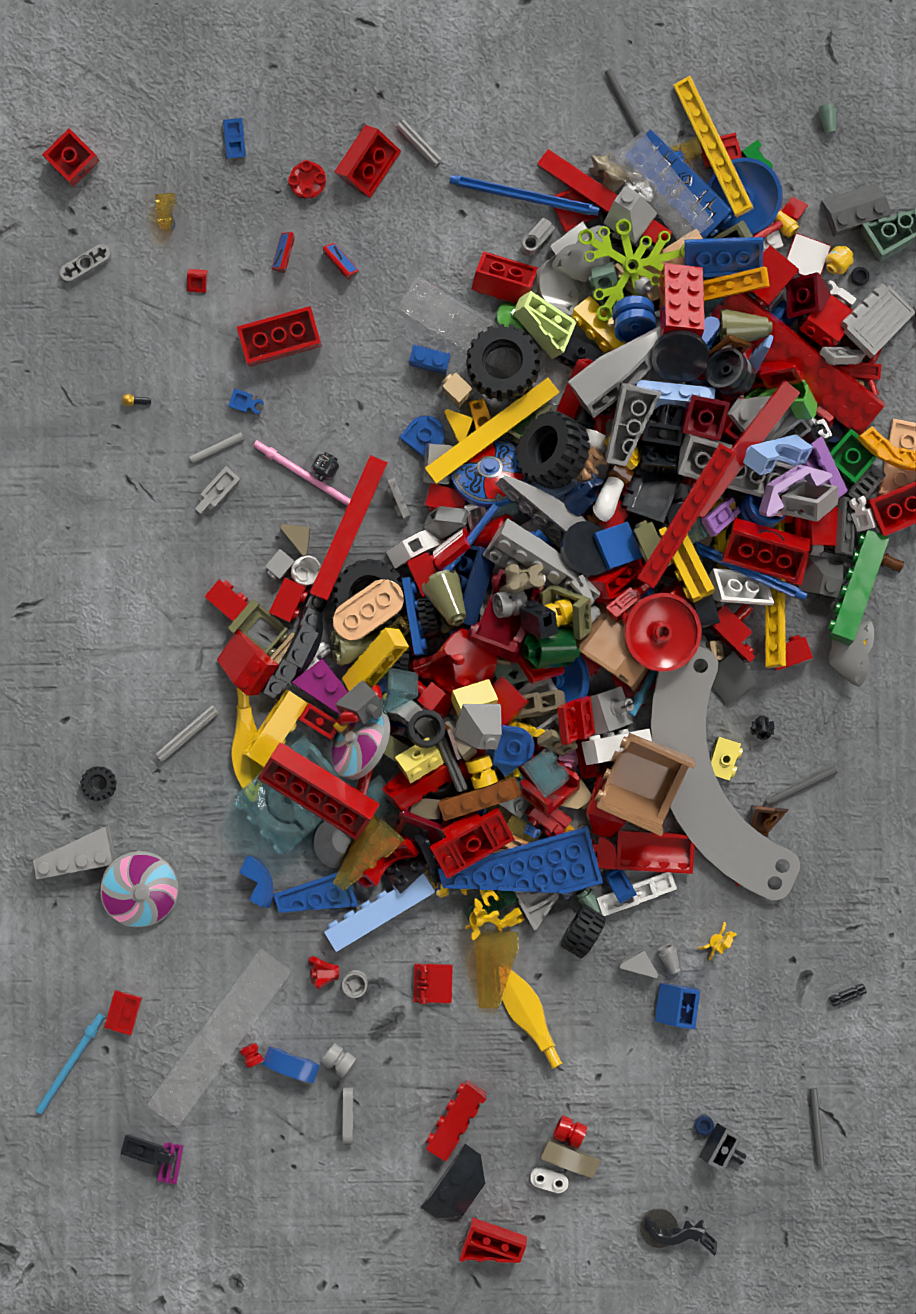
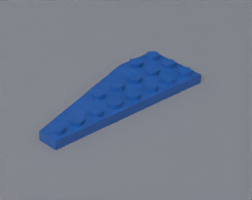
(545, 865)

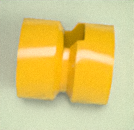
(563, 611)
(481, 771)

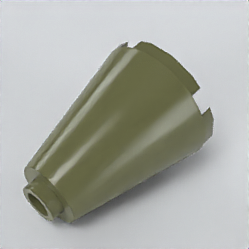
(743, 325)
(446, 596)

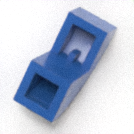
(257, 871)
(289, 1065)

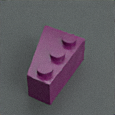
(322, 684)

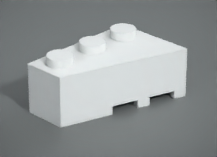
(602, 749)

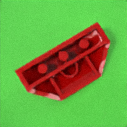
(602, 822)

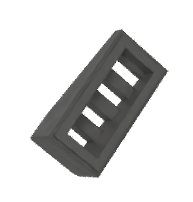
(852, 493)

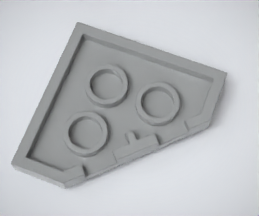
(746, 410)

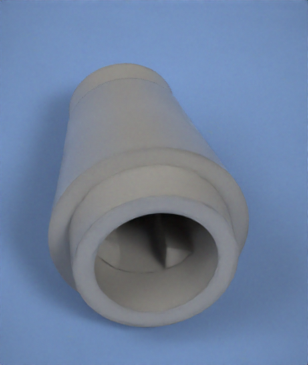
(669, 957)

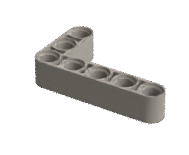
(405, 712)

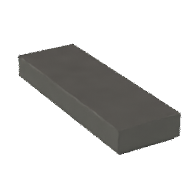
(845, 528)

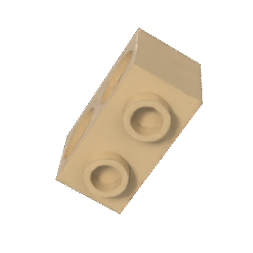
(456, 389)

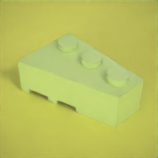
(545, 323)

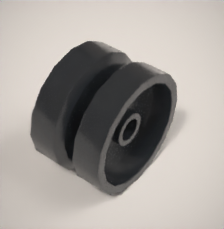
(730, 372)

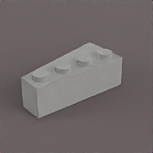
(630, 417)
(83, 854)

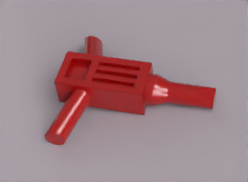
(866, 371)
(620, 607)

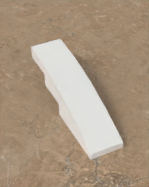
(645, 890)

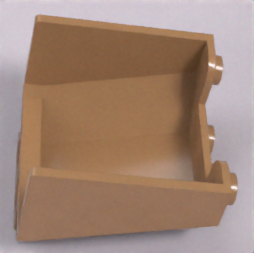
(607, 648)
(643, 782)

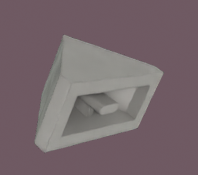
(639, 964)

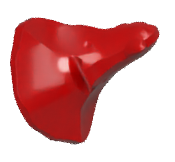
(457, 663)

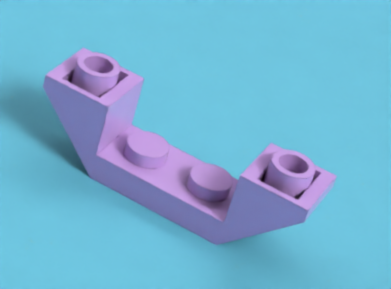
(771, 501)

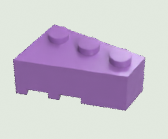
(821, 459)

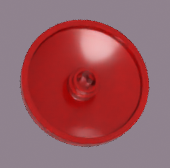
(662, 632)

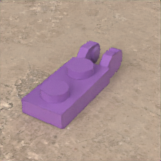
(720, 517)

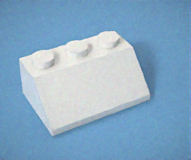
(738, 588)

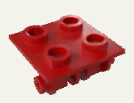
(432, 983)

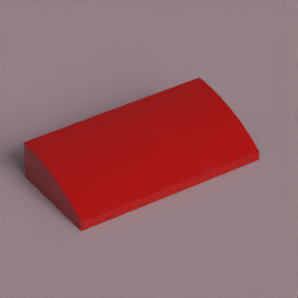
(654, 853)

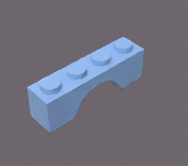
(676, 393)
(788, 449)

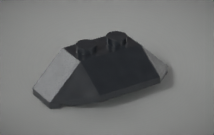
(457, 1185)

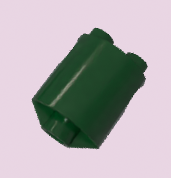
(551, 651)

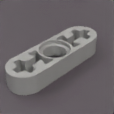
(76, 275)
(348, 1094)

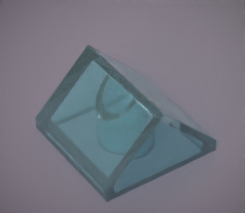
(399, 688)

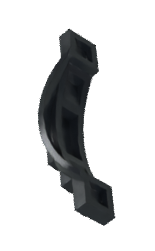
(301, 649)

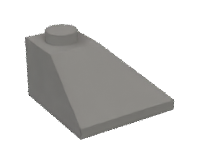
(635, 209)
(480, 725)

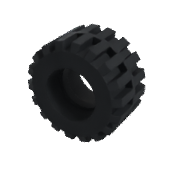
(583, 931)

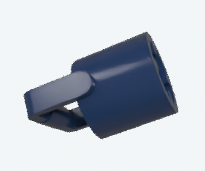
(583, 496)

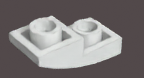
(569, 238)

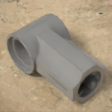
(537, 236)

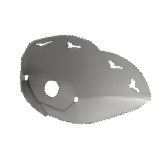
(575, 266)
(555, 287)
(847, 658)

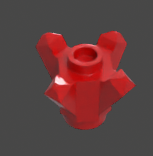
(322, 972)

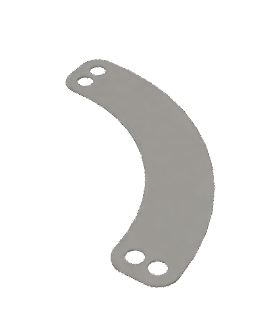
(700, 804)

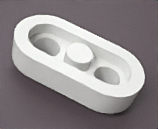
(550, 1178)

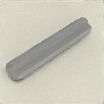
(419, 143)

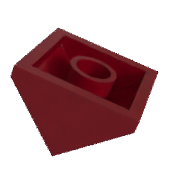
(806, 295)
(704, 417)

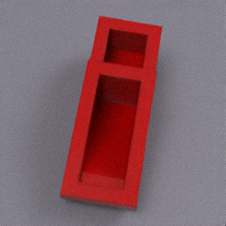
(774, 372)

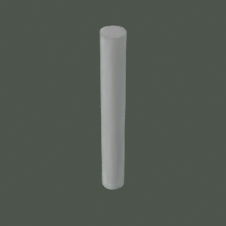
(217, 447)

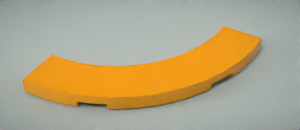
(885, 451)

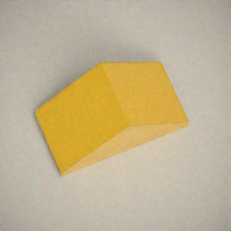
(459, 424)

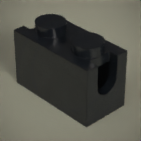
(538, 619)

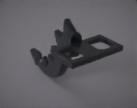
(680, 1235)

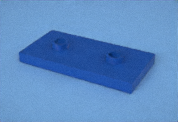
(724, 255)

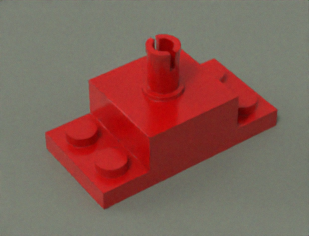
(734, 631)
(471, 841)

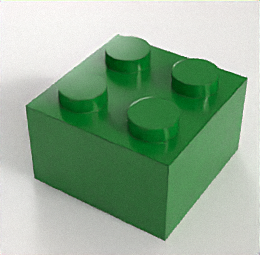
(851, 457)

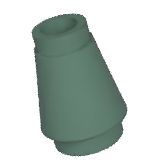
(827, 115)
(587, 897)

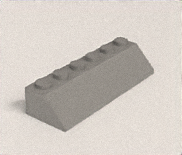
(698, 450)

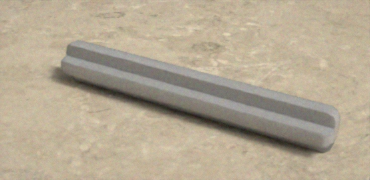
(187, 733)

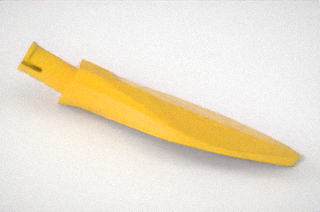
(244, 767)
(528, 1013)

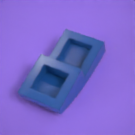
(234, 138)

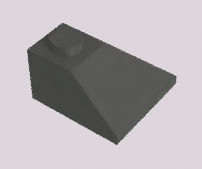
(822, 577)

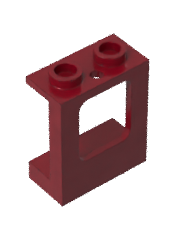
(435, 829)

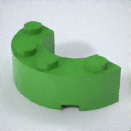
(803, 406)

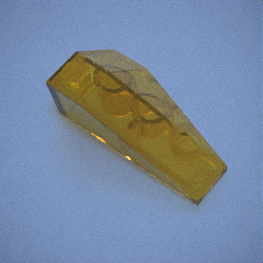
(374, 842)
(494, 962)

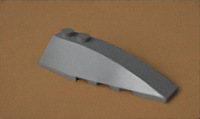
(543, 508)

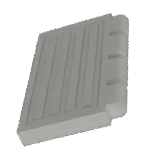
(877, 319)

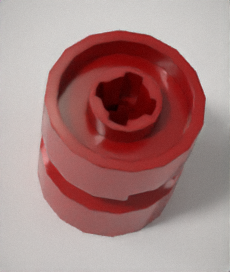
(570, 1132)

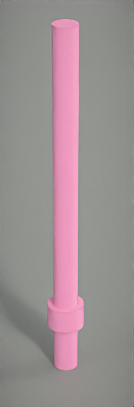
(272, 454)

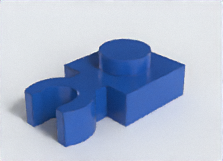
(243, 401)

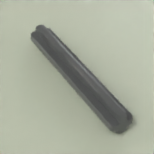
(449, 760)

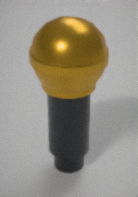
(129, 400)

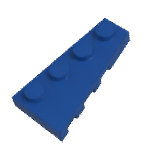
(417, 634)
(315, 895)

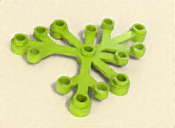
(605, 249)

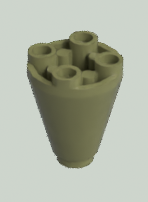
(347, 650)

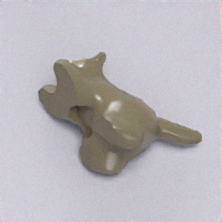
(612, 174)
(520, 580)

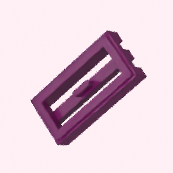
(167, 1179)

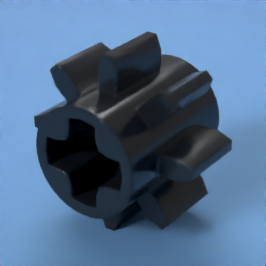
(762, 727)

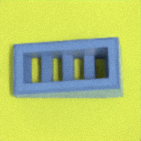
(759, 353)

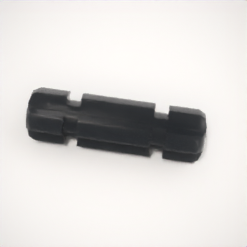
(847, 994)

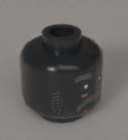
(325, 467)

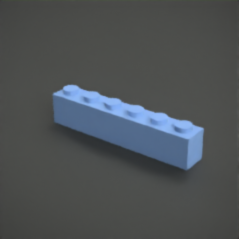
(377, 912)

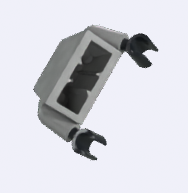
(798, 426)

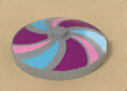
(360, 747)
(139, 889)

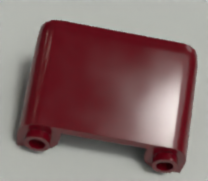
(502, 635)

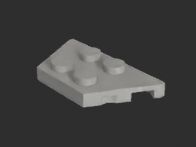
(536, 905)

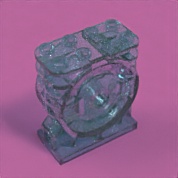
(283, 835)

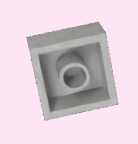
(610, 710)

